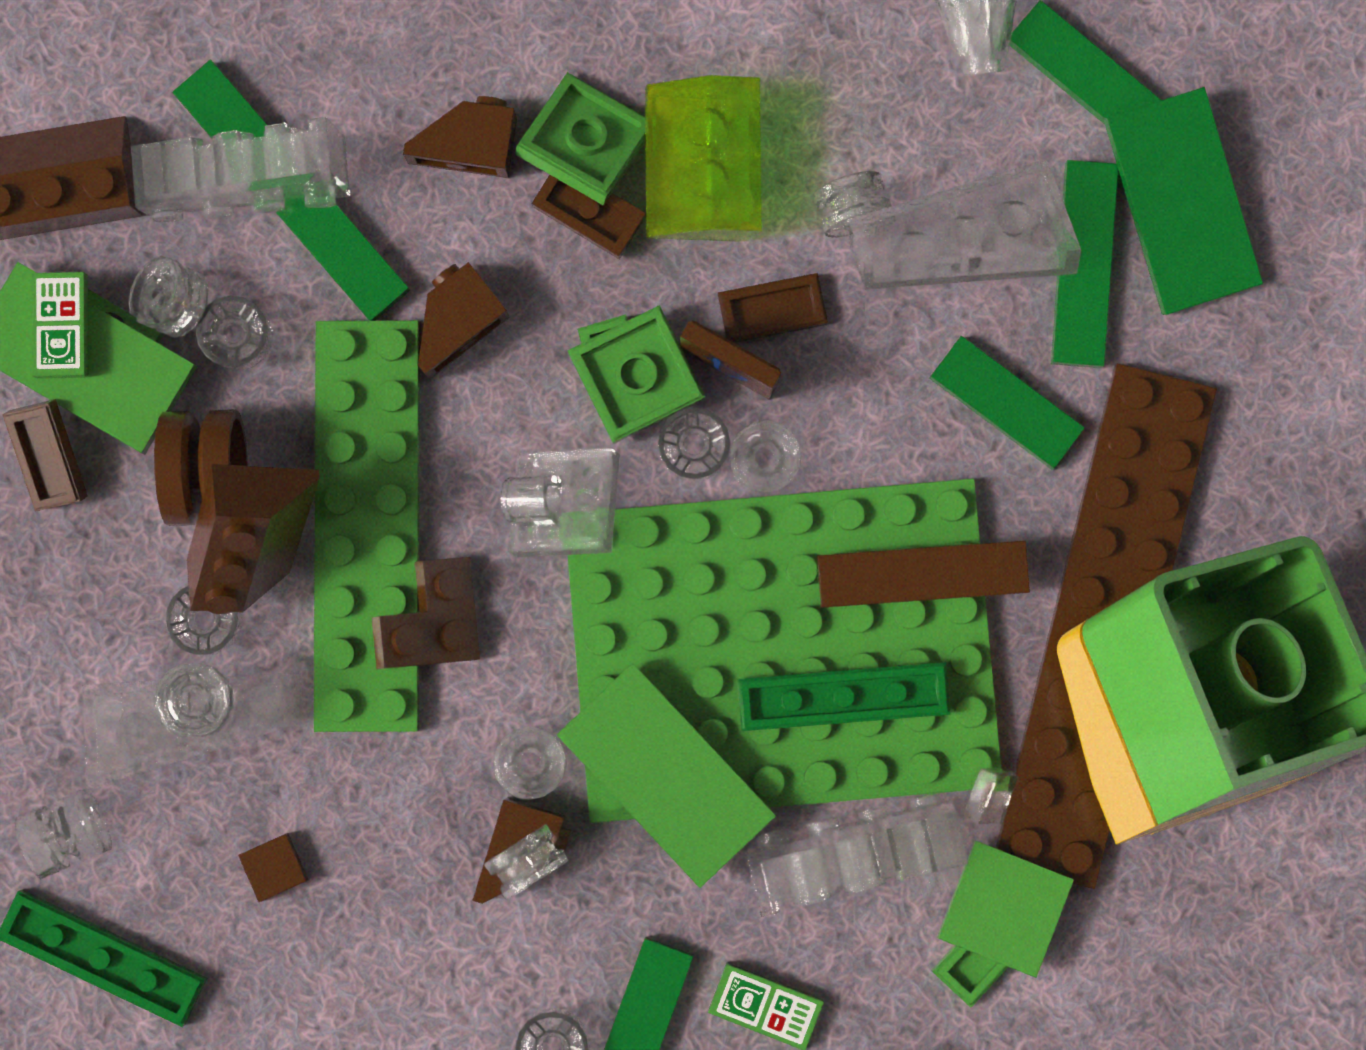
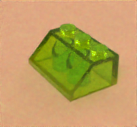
(703, 159)

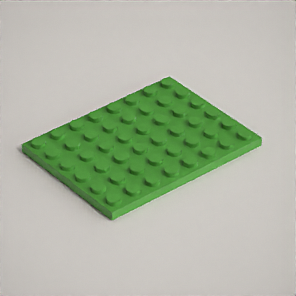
(736, 595)

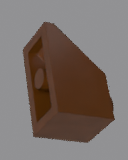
(468, 139)
(457, 317)
(514, 823)

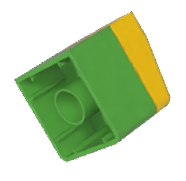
(1215, 686)

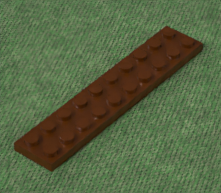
(1120, 541)

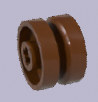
(185, 458)

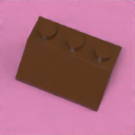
(66, 178)
(246, 534)

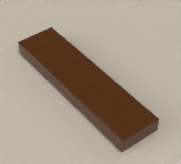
(923, 574)

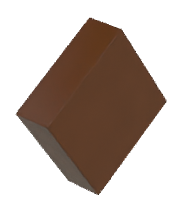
(273, 867)

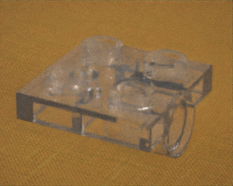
(561, 502)

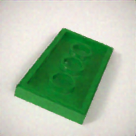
(1183, 201)

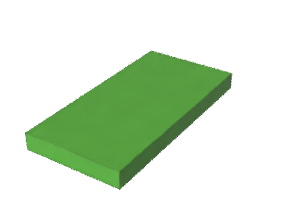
(127, 377)
(666, 775)

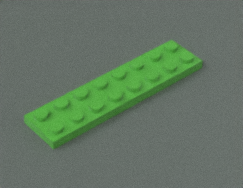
(365, 519)

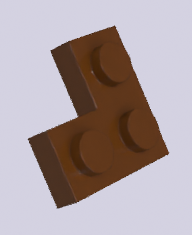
(444, 627)

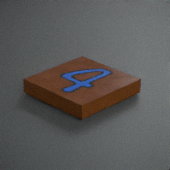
(730, 359)

